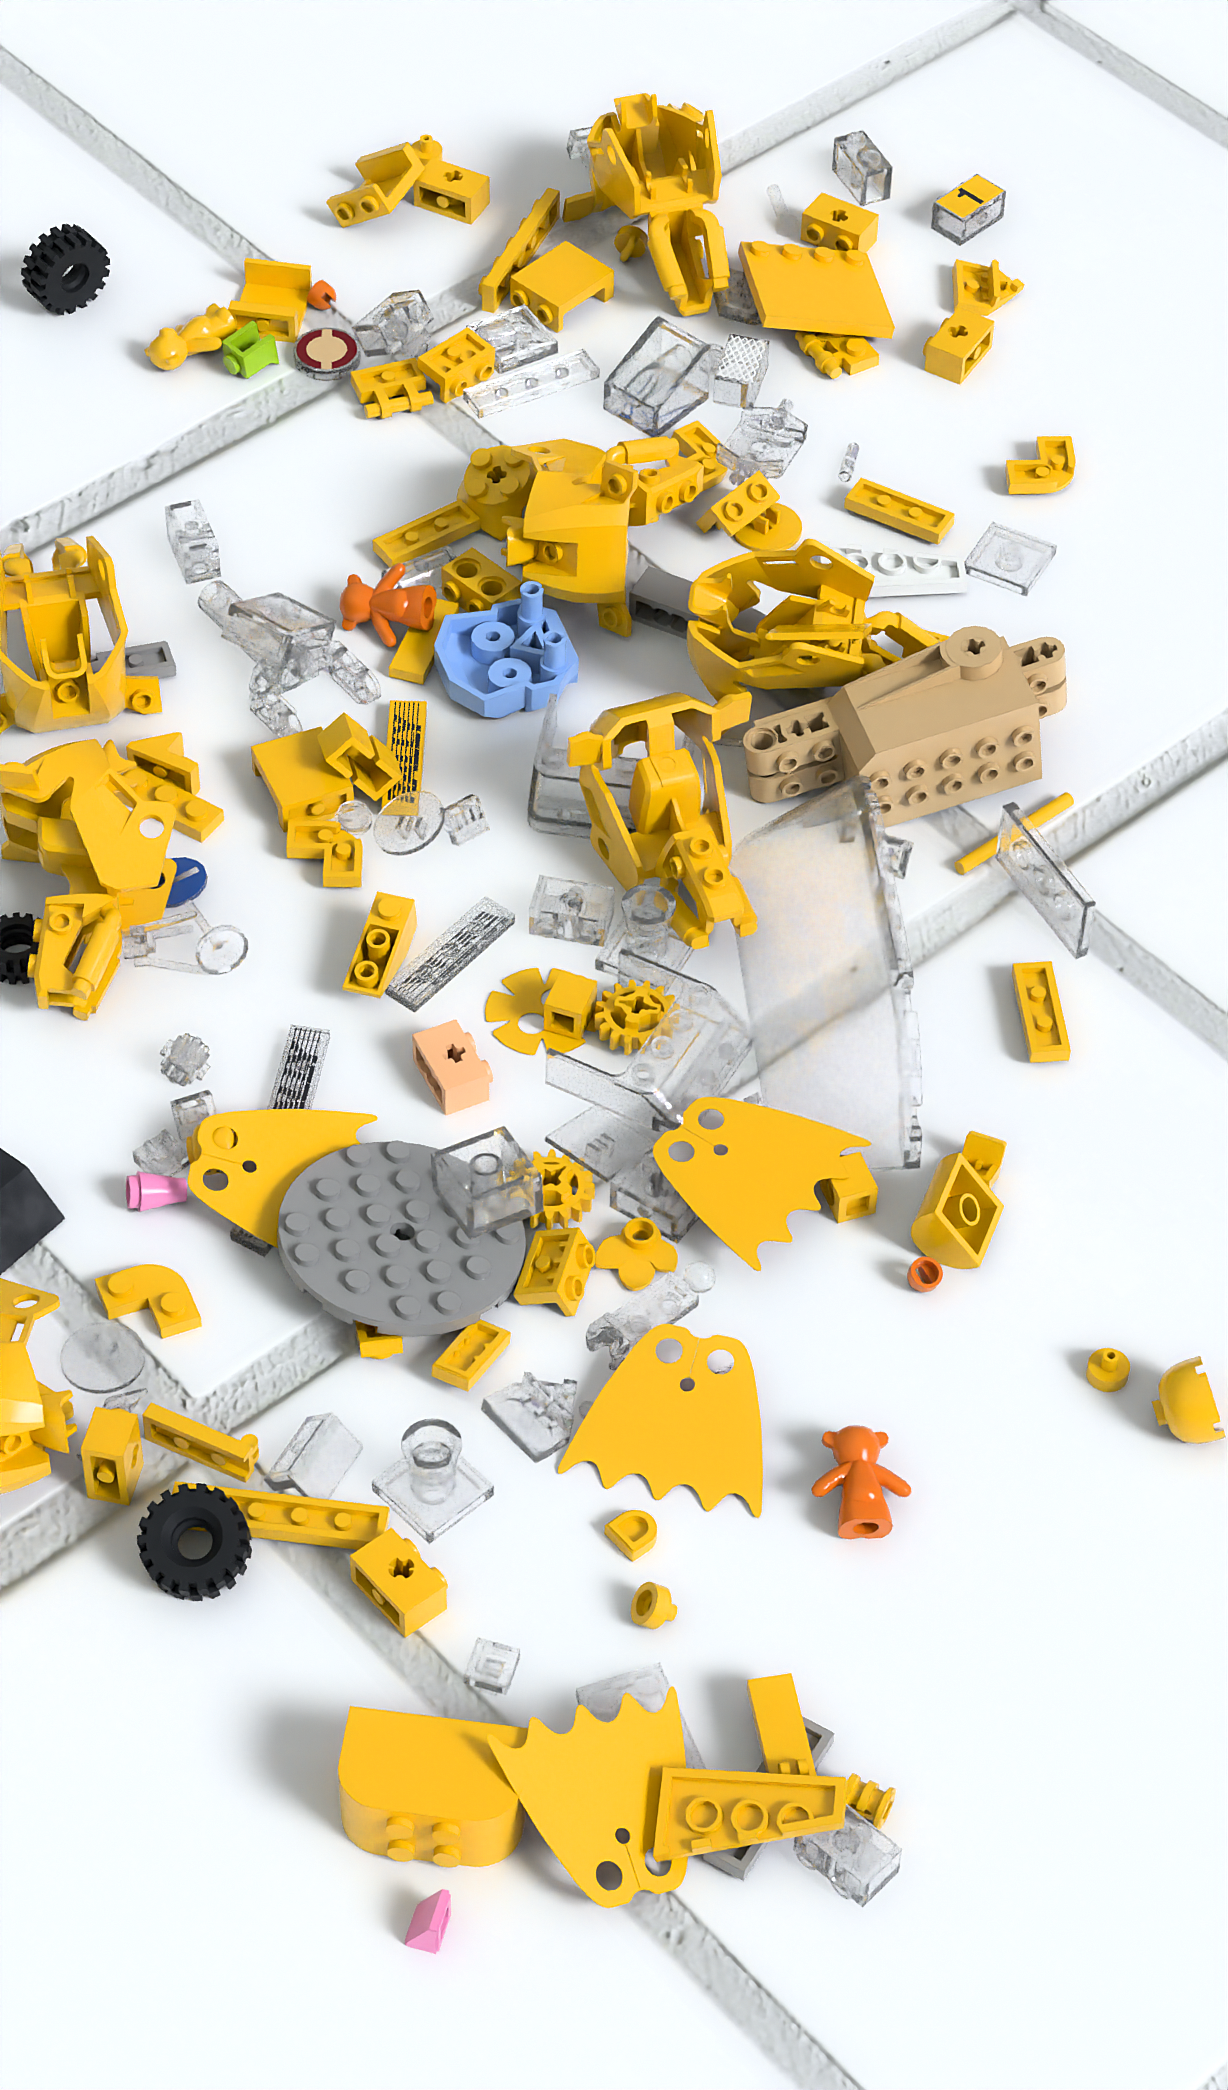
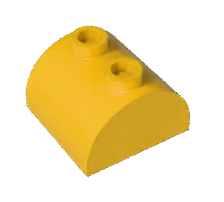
(956, 1215)

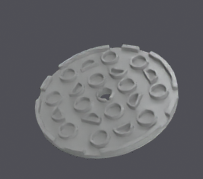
(344, 1252)

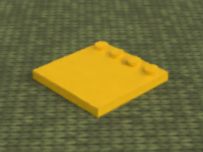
(815, 289)

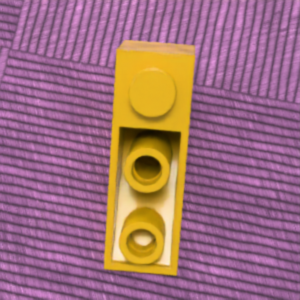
(382, 945)

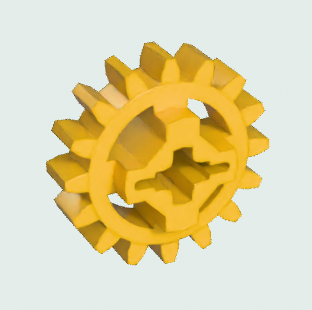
(630, 1014)
(557, 1182)

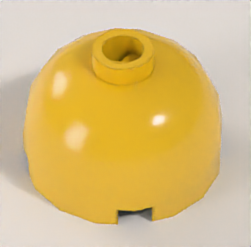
(1188, 1404)

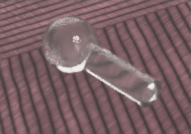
(786, 223)

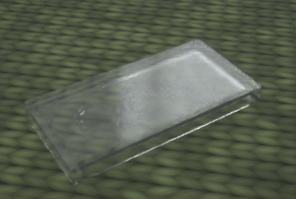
(1045, 880)

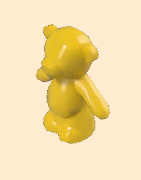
(196, 336)

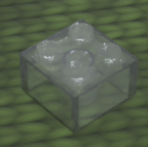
(487, 1182)

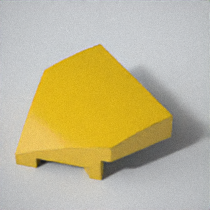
(982, 287)

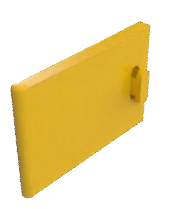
(820, 632)

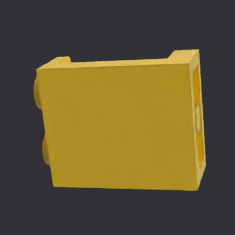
(387, 179)
(560, 283)
(300, 777)

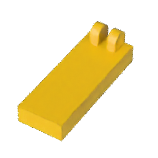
(201, 1442)
(780, 1725)

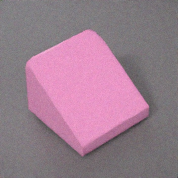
(430, 1922)

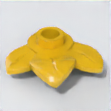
(637, 1258)

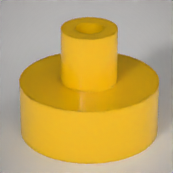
(427, 148)
(1108, 1370)
(652, 1606)

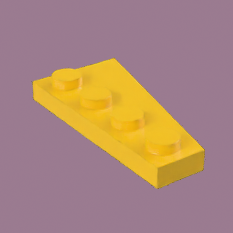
(734, 1809)

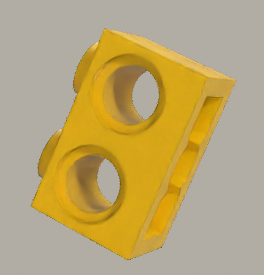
(477, 582)

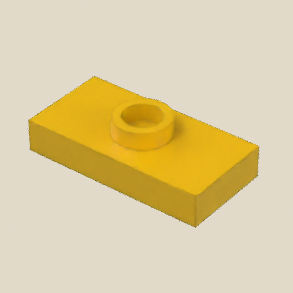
(470, 1354)

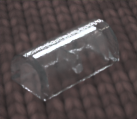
(425, 568)

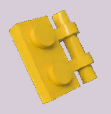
(843, 351)
(391, 380)

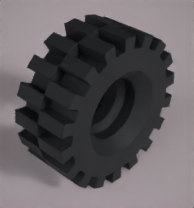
(51, 260)
(188, 1510)

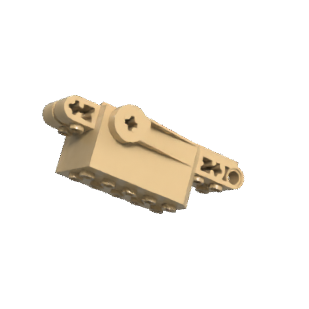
(921, 729)

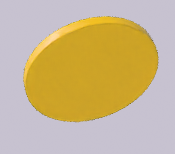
(772, 530)

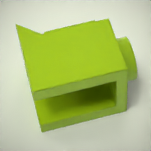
(247, 353)

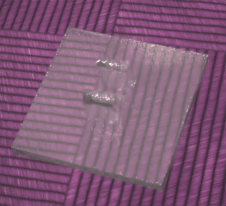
(599, 1142)

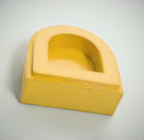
(632, 1533)

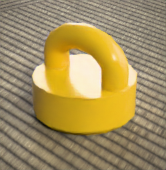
(630, 242)

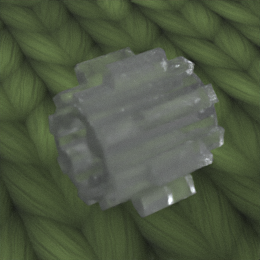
(185, 1059)

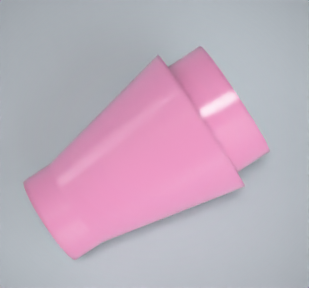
(153, 1191)

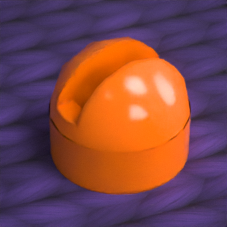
(321, 295)
(929, 1271)

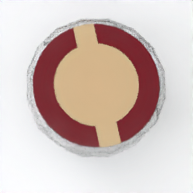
(326, 353)

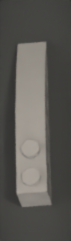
(663, 604)

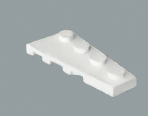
(905, 574)

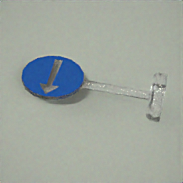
(219, 947)

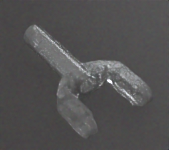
(304, 664)

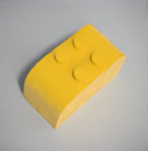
(428, 1788)

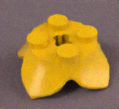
(496, 487)

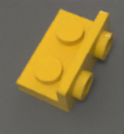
(458, 363)
(740, 505)
(556, 1269)

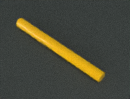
(1037, 818)

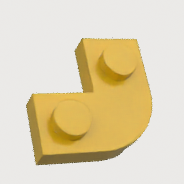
(701, 446)
(1047, 474)
(327, 841)
(151, 1288)

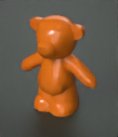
(407, 605)
(862, 1505)

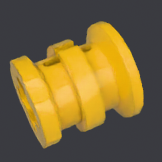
(870, 1800)

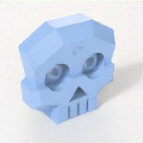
(506, 655)

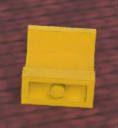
(273, 298)

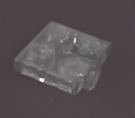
(516, 338)

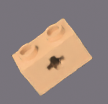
(451, 1066)

